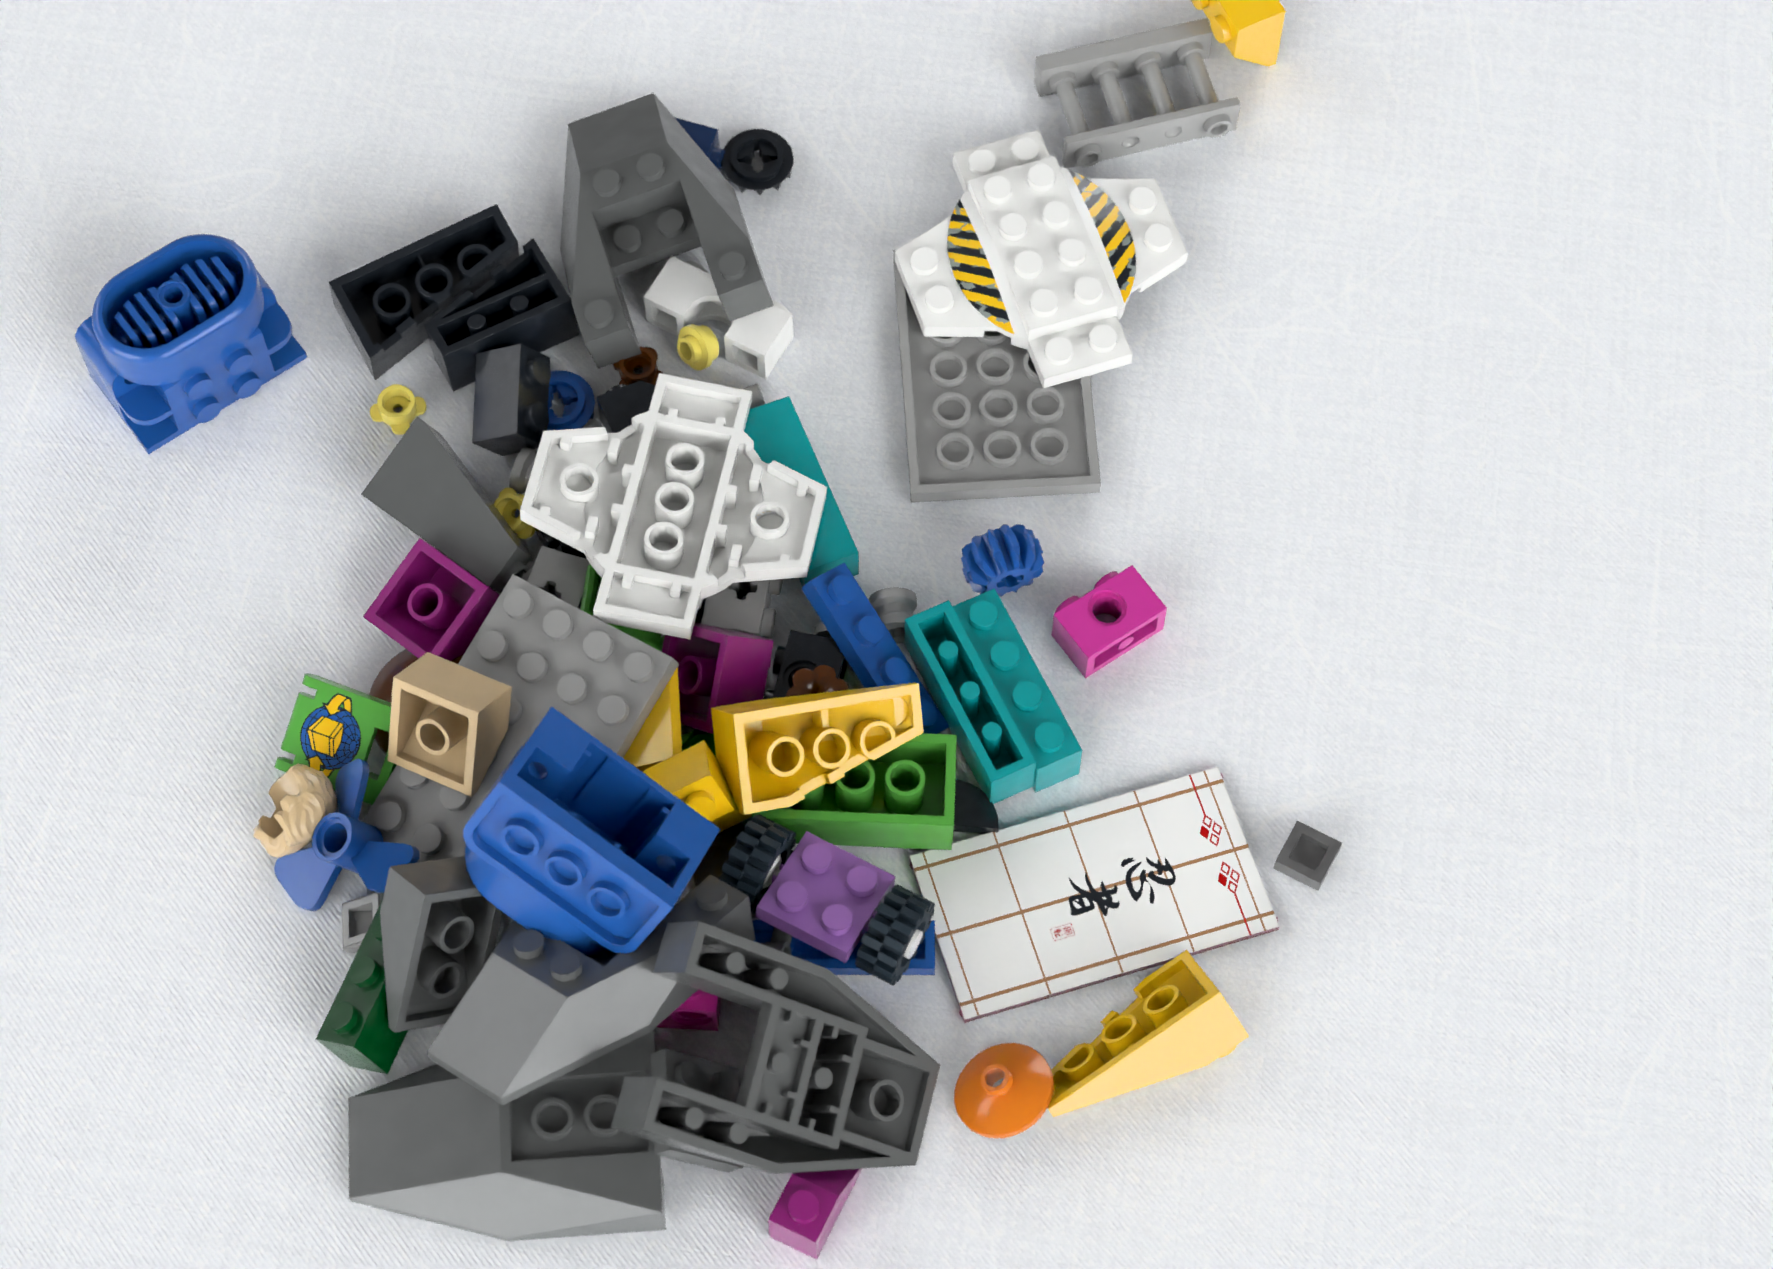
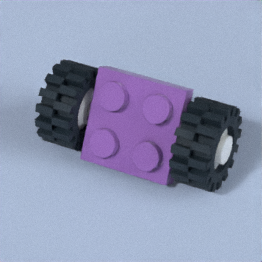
(828, 898)

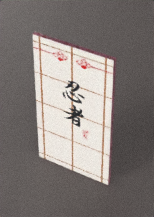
(1093, 894)

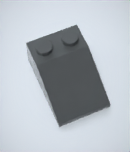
(432, 940)

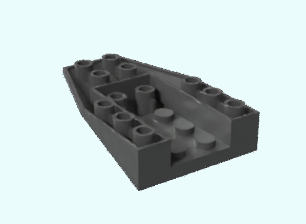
(512, 1169)

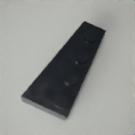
(400, 292)

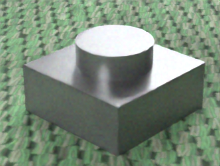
(1307, 855)

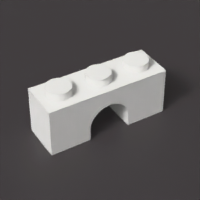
(688, 296)

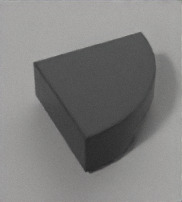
(973, 810)

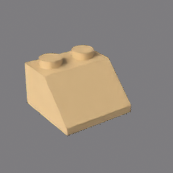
(447, 722)

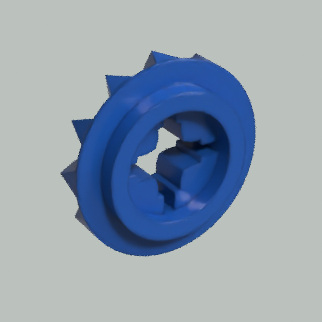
(575, 394)

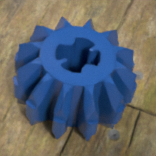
(1002, 560)

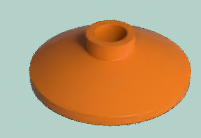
(1012, 1104)

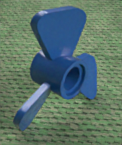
(340, 843)

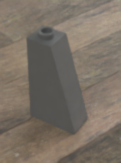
(443, 504)

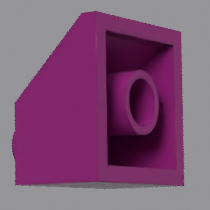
(432, 604)
(717, 671)

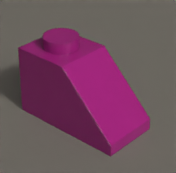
(810, 1208)

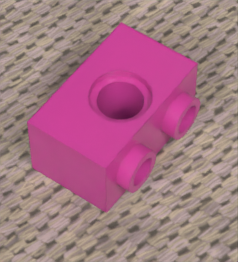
(1096, 643)

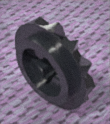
(775, 155)

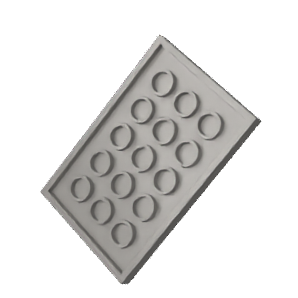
(984, 420)
(549, 659)

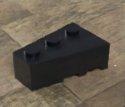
(514, 307)

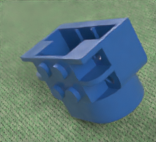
(185, 337)
(582, 842)

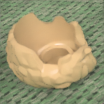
(300, 802)

